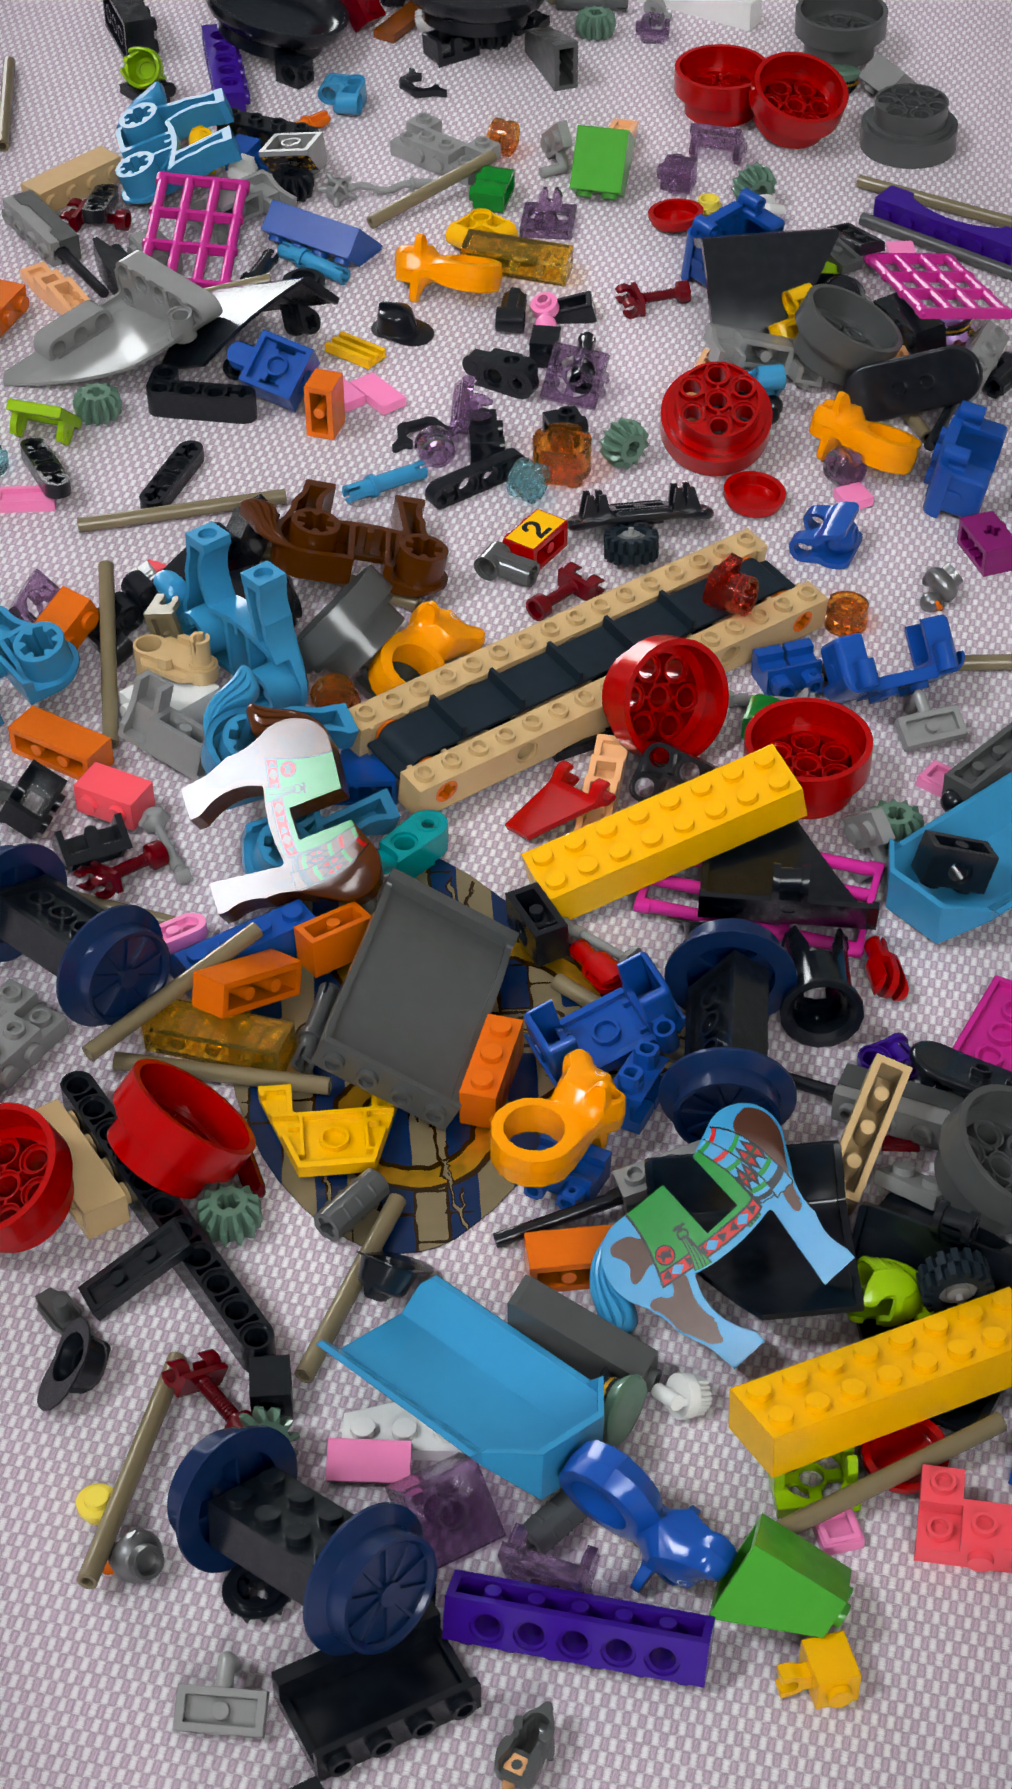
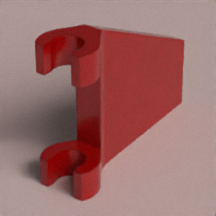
(558, 803)

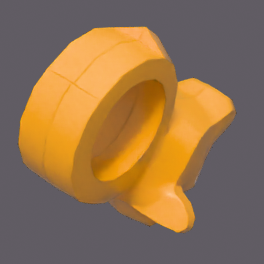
(423, 265)
(883, 446)
(425, 644)
(578, 1114)

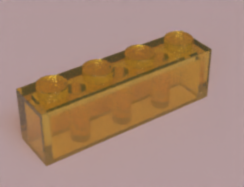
(522, 256)
(235, 1040)

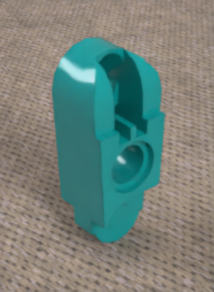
(415, 843)

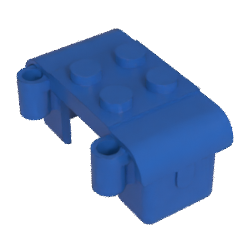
(737, 217)
(963, 462)
(855, 675)
(610, 1024)

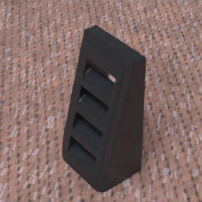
(576, 309)

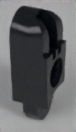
(503, 372)

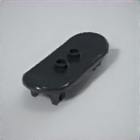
(915, 382)
(597, 512)
(953, 1069)

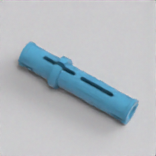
(304, 258)
(373, 485)

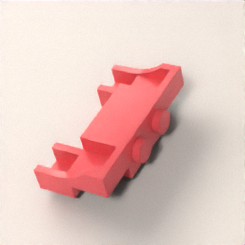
(960, 1529)

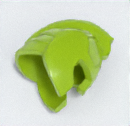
(142, 67)
(888, 1292)

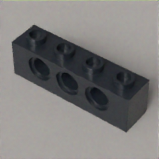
(263, 127)

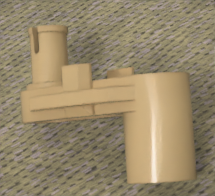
(177, 659)

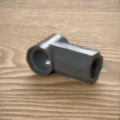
(501, 562)

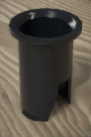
(827, 1019)

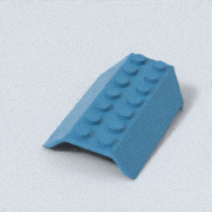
(943, 911)
(480, 1385)

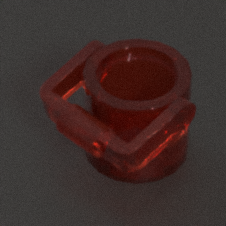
(729, 589)

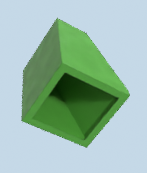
(601, 162)
(783, 1584)

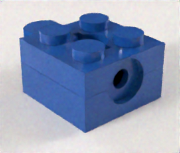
(271, 360)

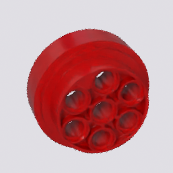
(716, 83)
(797, 99)
(694, 443)
(690, 719)
(822, 746)
(177, 1130)
(33, 1178)

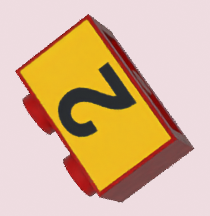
(538, 537)

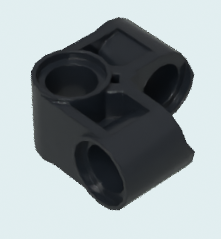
(128, 618)

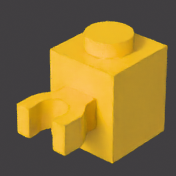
(824, 1669)

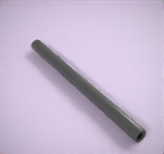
(936, 245)

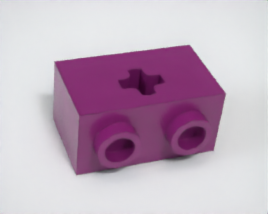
(986, 542)

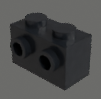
(485, 437)

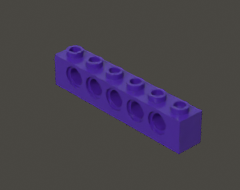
(225, 67)
(578, 1628)

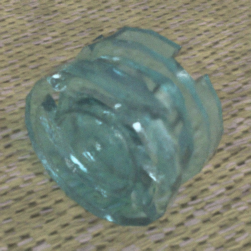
(527, 480)

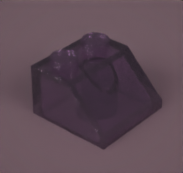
(451, 1507)

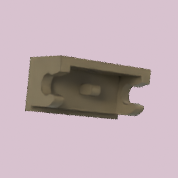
(162, 617)

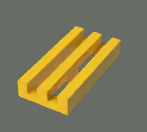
(355, 350)

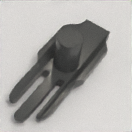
(58, 1309)

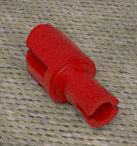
(597, 967)
(884, 970)

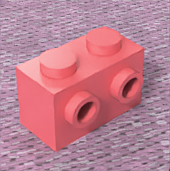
(110, 791)

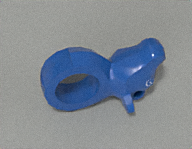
(628, 1504)

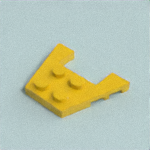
(328, 1139)

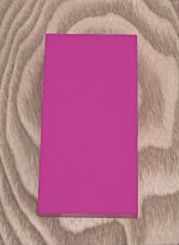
(990, 1026)

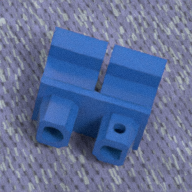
(787, 668)
(640, 1083)
(582, 1183)

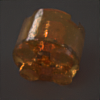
(565, 452)

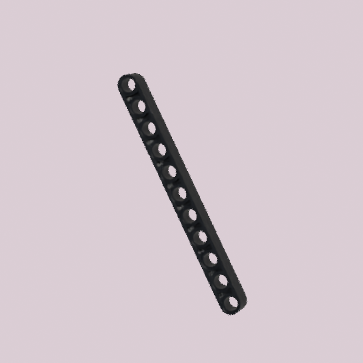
(202, 1272)

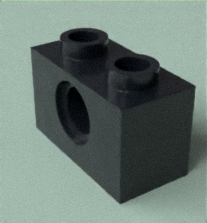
(972, 859)
(538, 923)

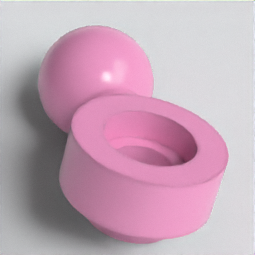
(545, 308)

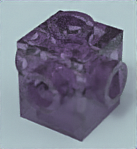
(677, 173)

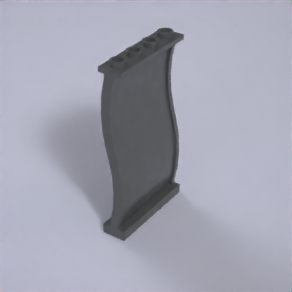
(416, 999)

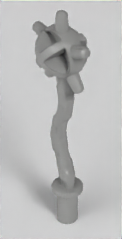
(339, 189)

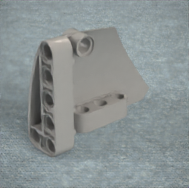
(134, 325)

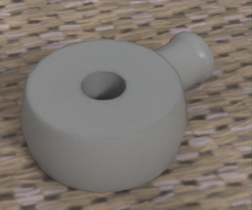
(656, 6)

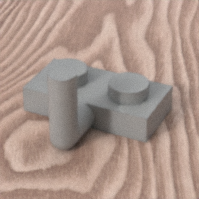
(554, 144)
(928, 726)
(870, 830)
(910, 1184)
(221, 1707)

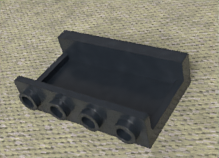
(371, 1703)

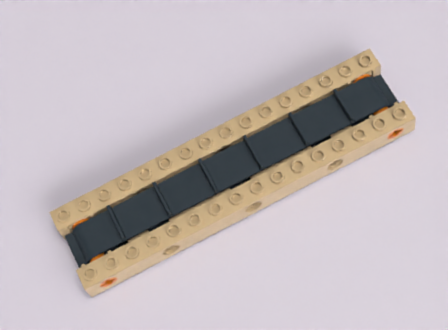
(545, 683)

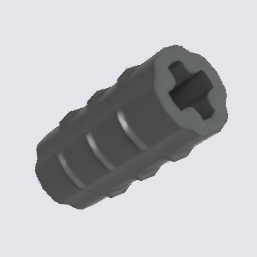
(351, 1205)
(552, 1523)

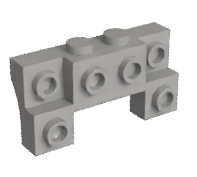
(437, 152)
(258, 200)
(755, 349)
(162, 729)
(25, 1031)

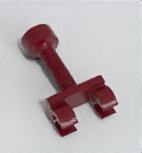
(120, 219)
(635, 298)
(569, 583)
(154, 855)
(204, 1378)

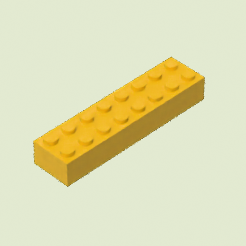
(667, 833)
(875, 1385)

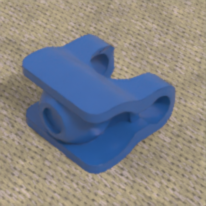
(833, 541)

